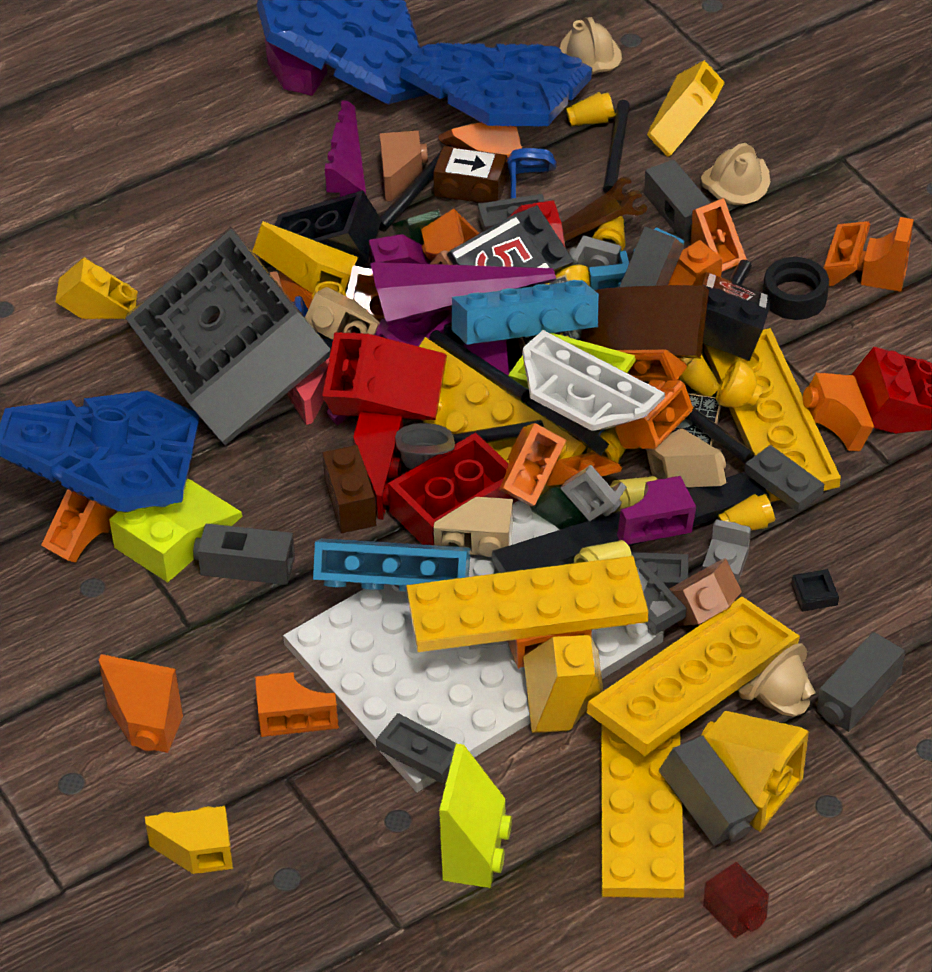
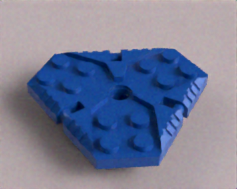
(355, 37)
(499, 82)
(112, 449)

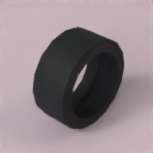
(798, 270)

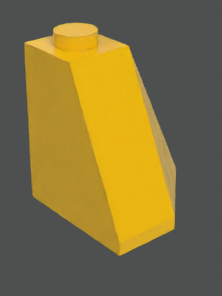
(561, 681)
(762, 757)

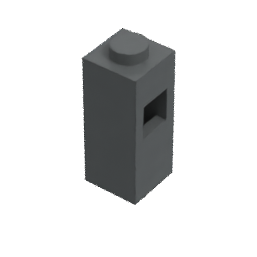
(674, 196)
(653, 259)
(245, 554)
(860, 681)
(709, 791)

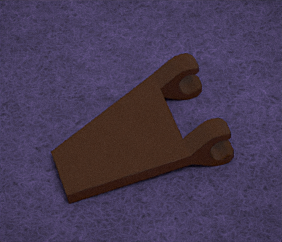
(603, 210)

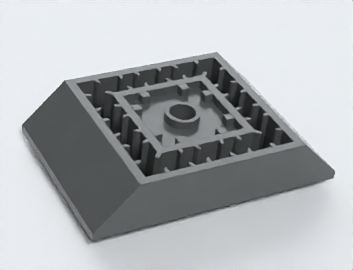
(243, 358)

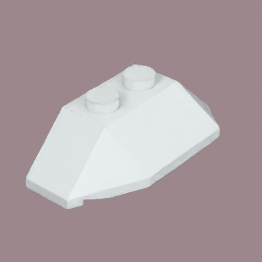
(584, 385)

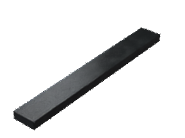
(564, 544)

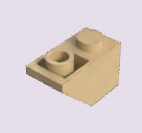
(338, 313)
(688, 457)
(478, 524)

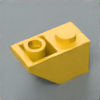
(94, 292)
(192, 838)

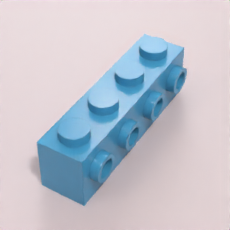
(524, 311)
(386, 563)

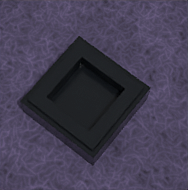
(814, 590)

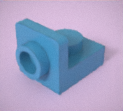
(609, 275)

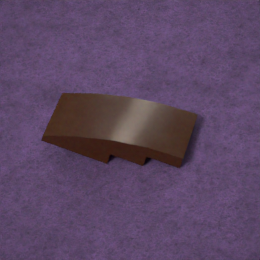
(651, 319)

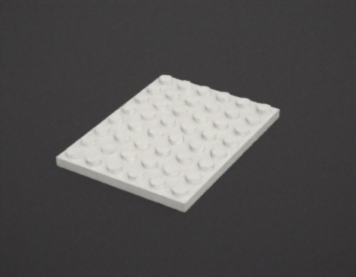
(472, 696)

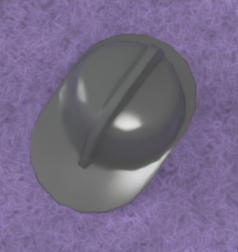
(421, 442)

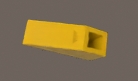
(684, 106)
(302, 258)

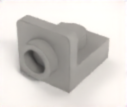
(595, 253)
(592, 493)
(729, 542)

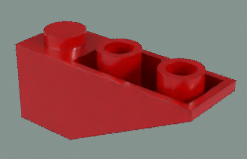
(380, 455)

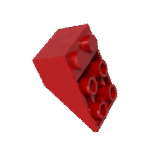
(382, 377)
(896, 390)

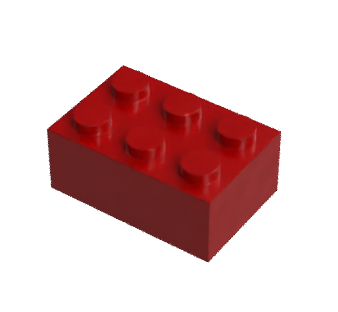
(445, 484)

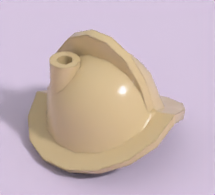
(592, 45)
(737, 176)
(783, 683)

